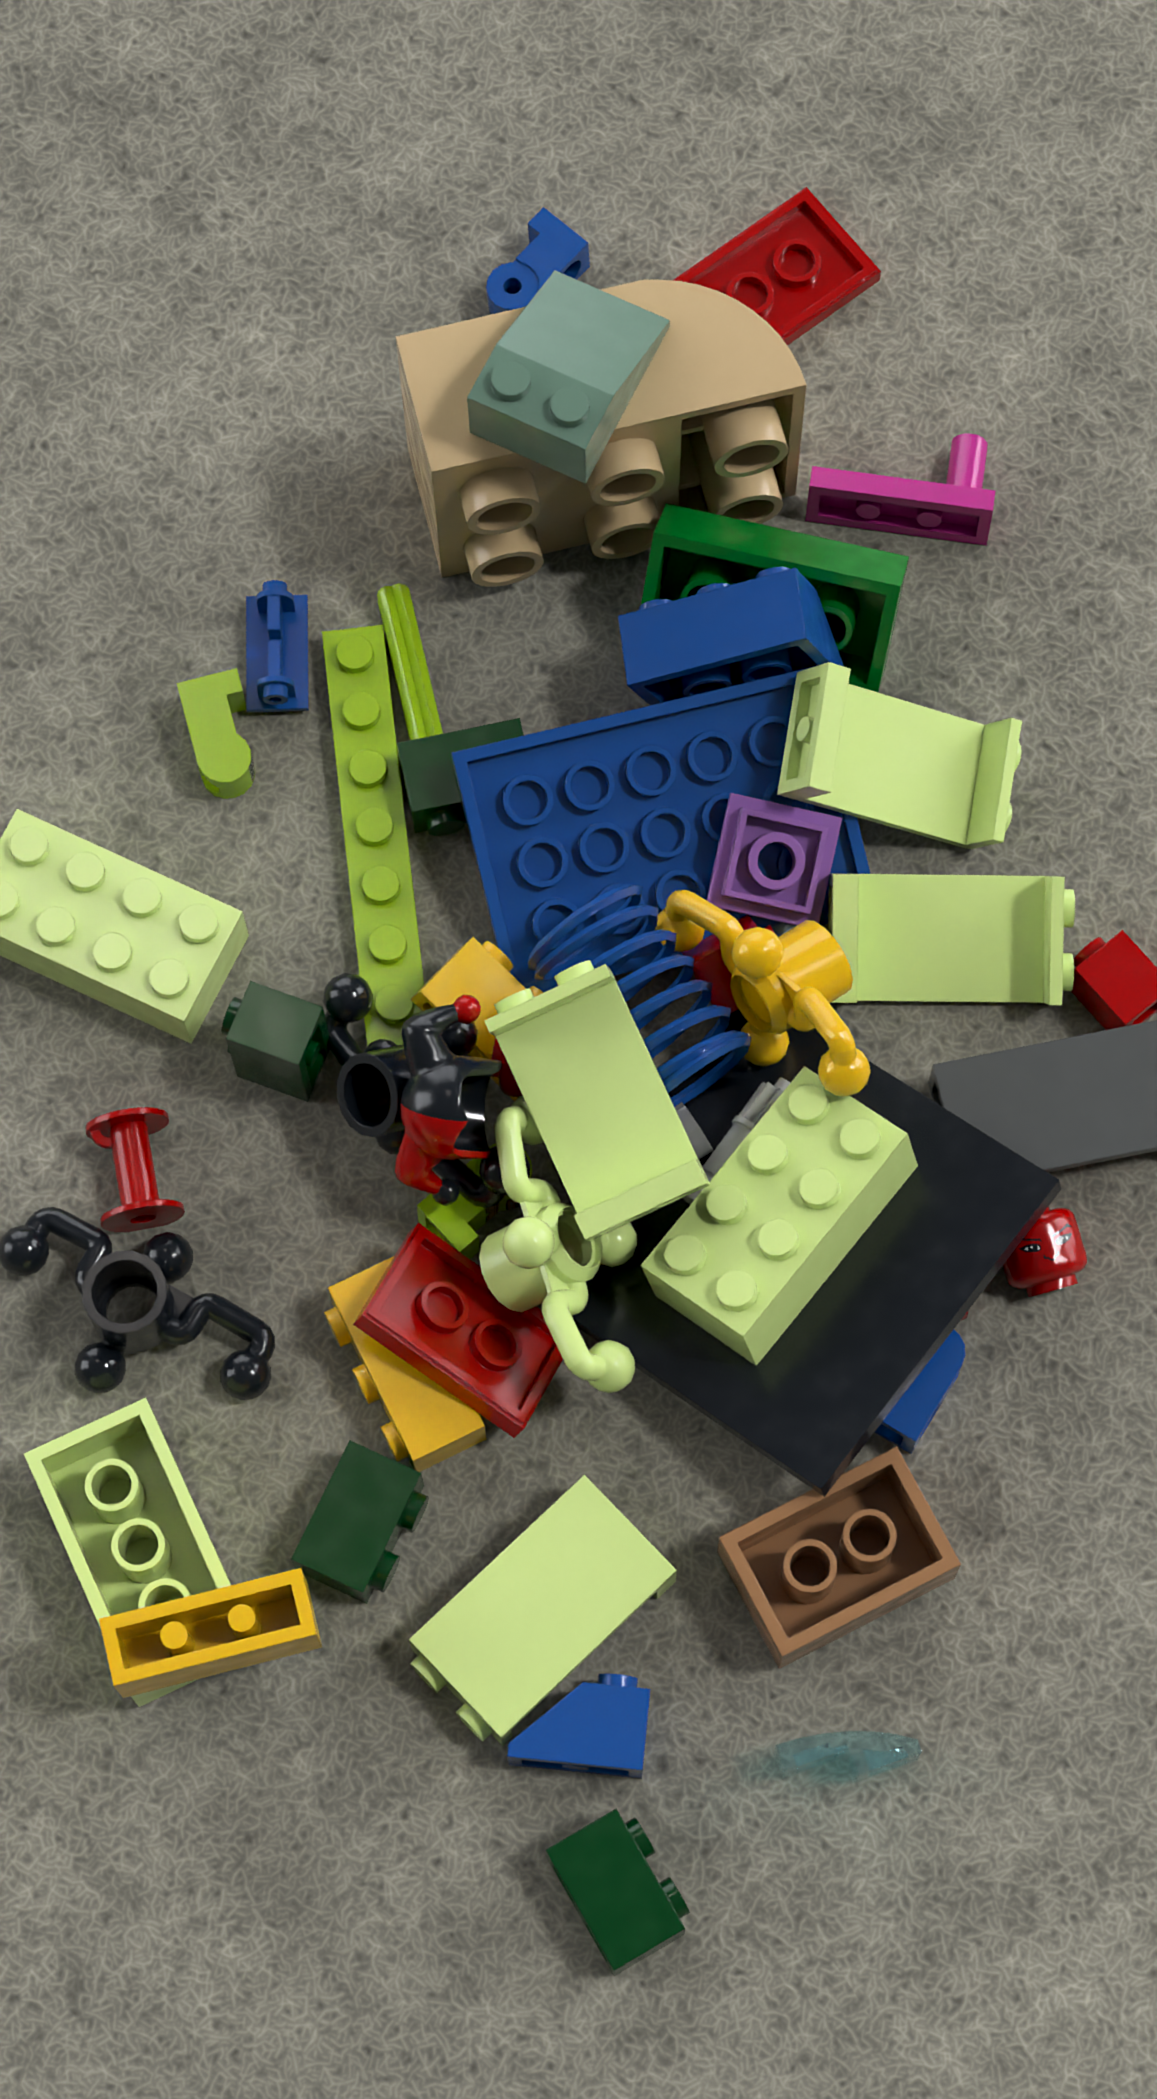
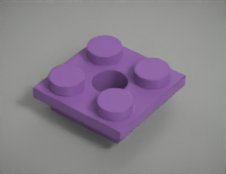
(736, 876)

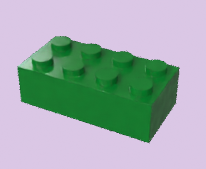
(854, 582)

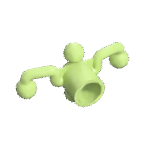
(548, 1259)

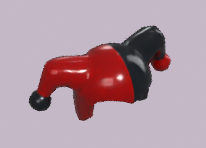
(441, 1100)

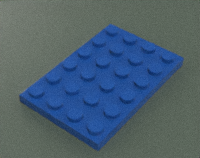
(623, 805)

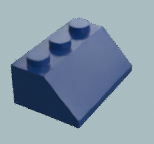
(725, 636)

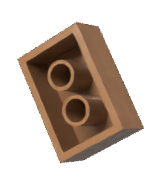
(838, 1558)

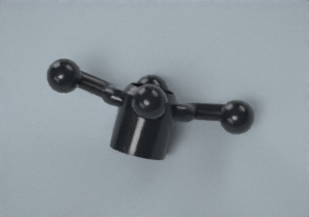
(374, 1081)
(174, 1316)

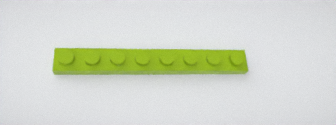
(374, 826)

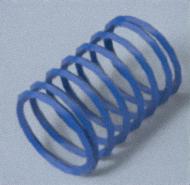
(573, 950)

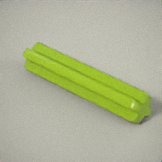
(408, 661)

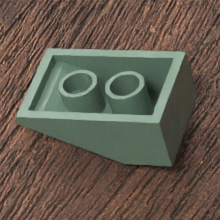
(564, 375)

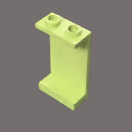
(898, 761)
(953, 937)
(597, 1099)
(539, 1610)

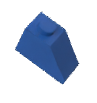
(589, 1731)

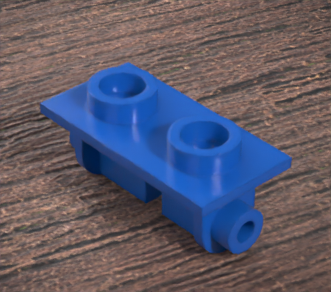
(277, 650)

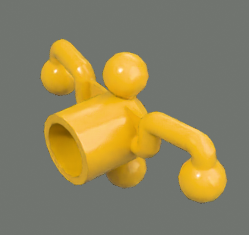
(778, 985)

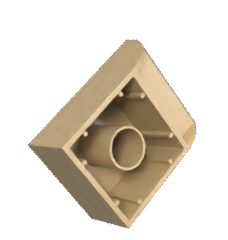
(702, 432)

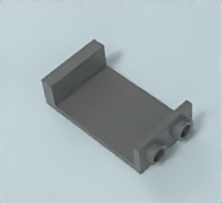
(1061, 1098)

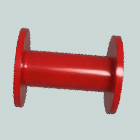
(128, 1136)

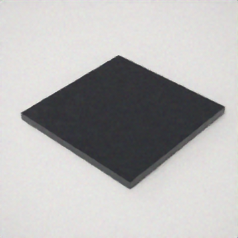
(875, 1314)

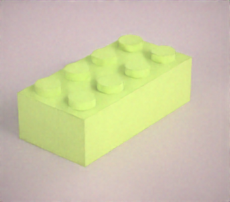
(113, 927)
(780, 1215)
(126, 1516)

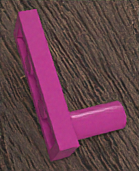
(909, 506)

